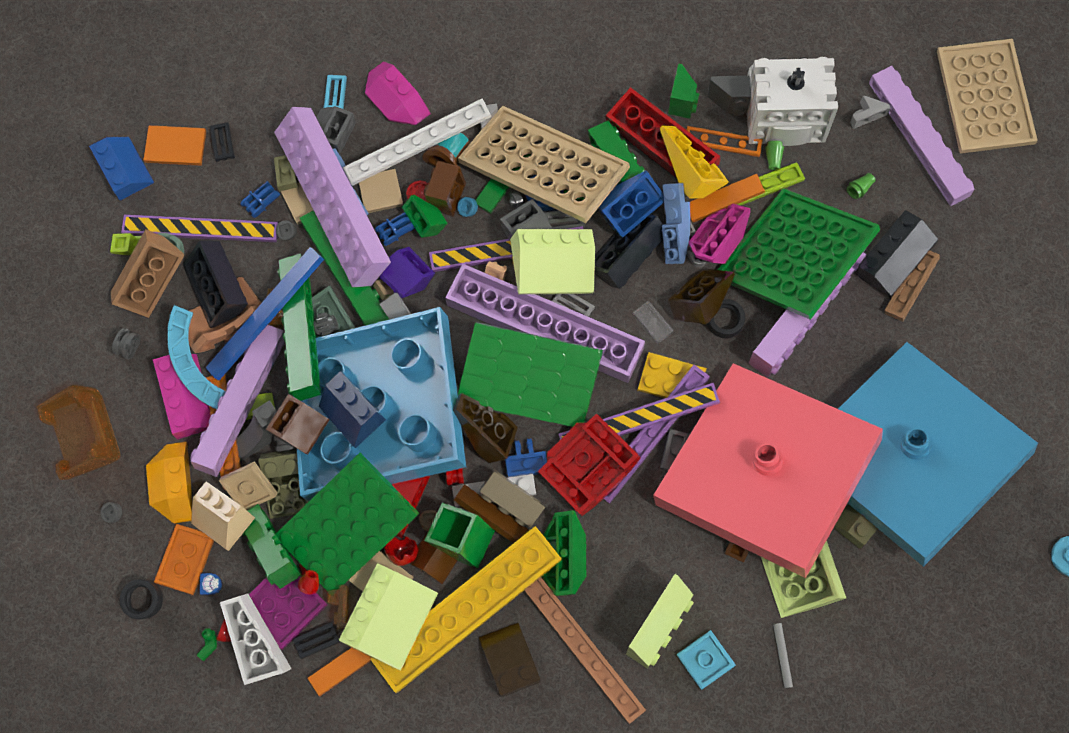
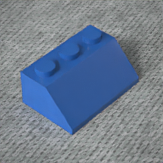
(121, 165)

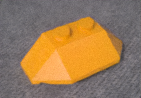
(171, 483)

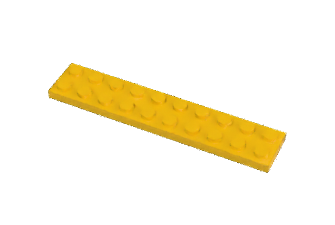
(474, 604)

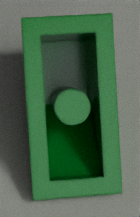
(424, 216)

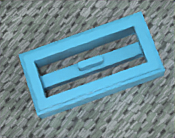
(328, 89)

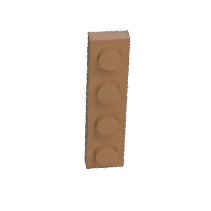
(911, 287)

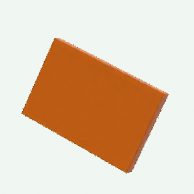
(175, 145)
(184, 559)

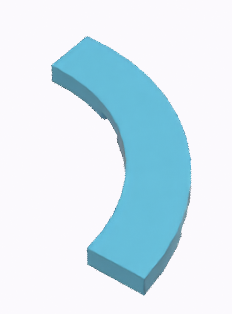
(183, 362)

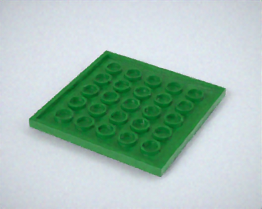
(798, 252)

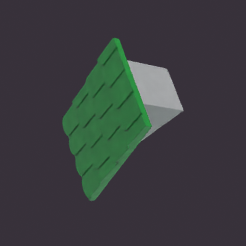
(530, 374)

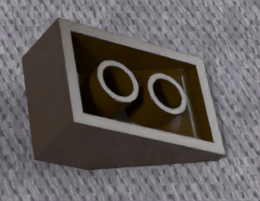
(701, 296)
(510, 660)

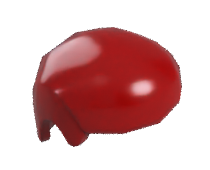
(401, 551)

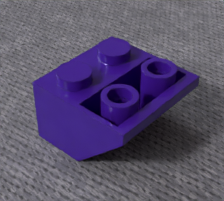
(407, 273)

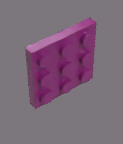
(285, 609)

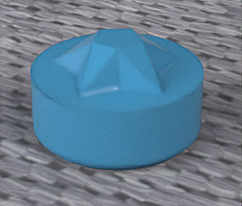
(467, 206)

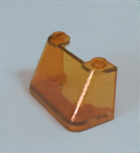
(81, 430)

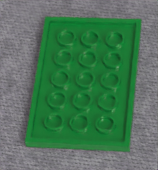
(346, 523)

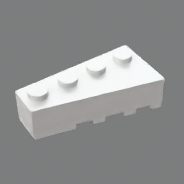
(252, 641)

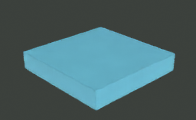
(706, 660)

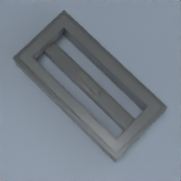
(562, 219)

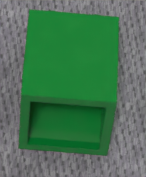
(460, 535)

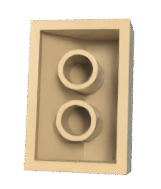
(219, 516)

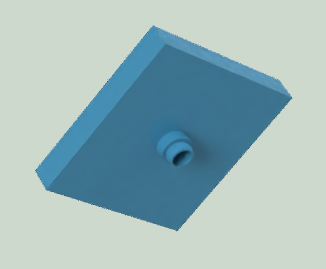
(411, 381)
(936, 456)

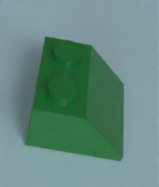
(683, 95)

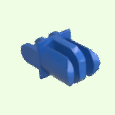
(262, 196)
(398, 226)

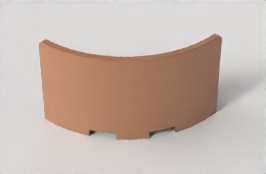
(203, 337)

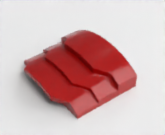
(588, 463)

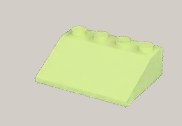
(554, 261)
(800, 594)
(388, 617)
(660, 622)

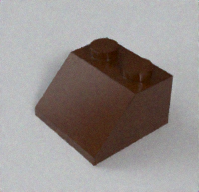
(445, 187)

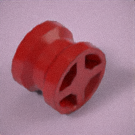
(455, 476)

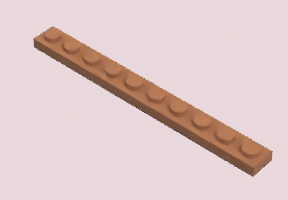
(585, 650)

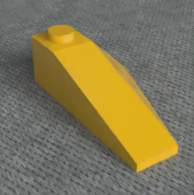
(690, 166)

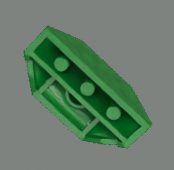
(569, 541)

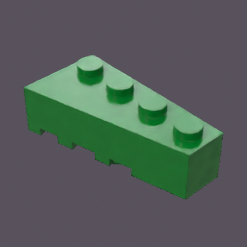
(608, 140)
(270, 552)

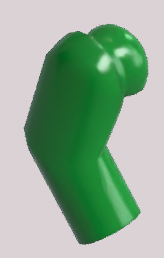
(210, 644)

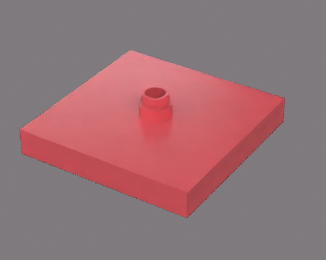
(769, 469)

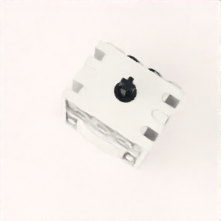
(791, 100)

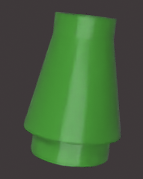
(774, 154)
(860, 186)

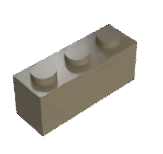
(511, 499)

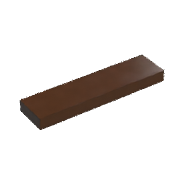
(490, 514)

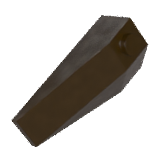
(487, 430)

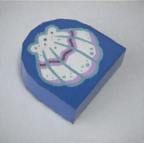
(210, 584)

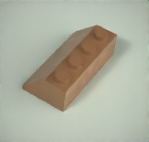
(146, 274)

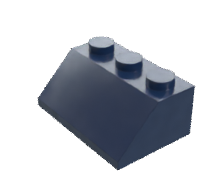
(349, 409)

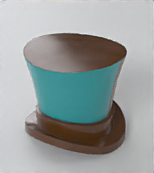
(447, 150)

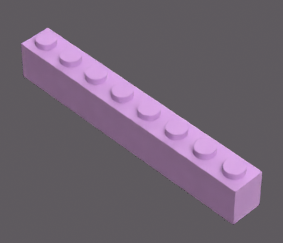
(922, 136)
(237, 401)

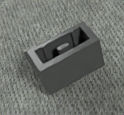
(336, 125)
(524, 217)

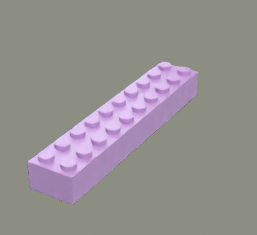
(332, 197)
(503, 307)

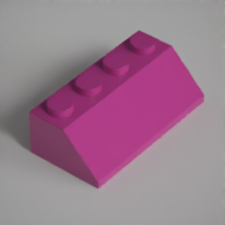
(184, 411)

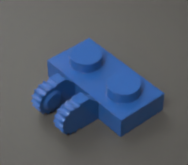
(525, 463)

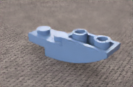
(677, 226)

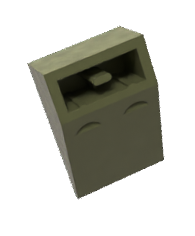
(283, 474)

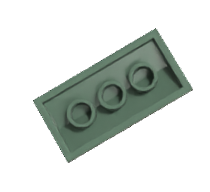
(328, 302)

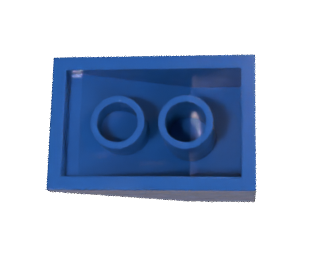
(631, 203)

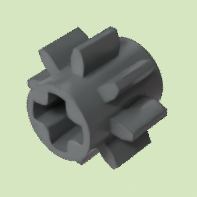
(325, 324)

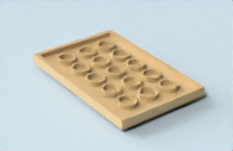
(986, 96)

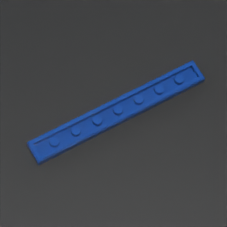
(264, 313)

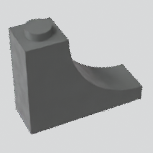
(256, 435)

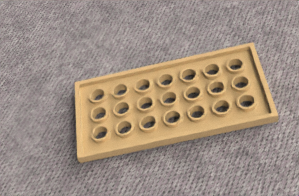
(545, 173)

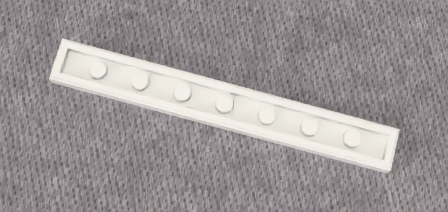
(417, 142)

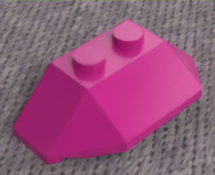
(395, 95)
(720, 234)

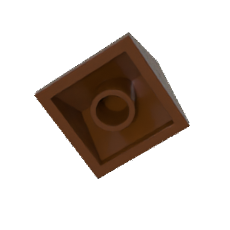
(433, 562)

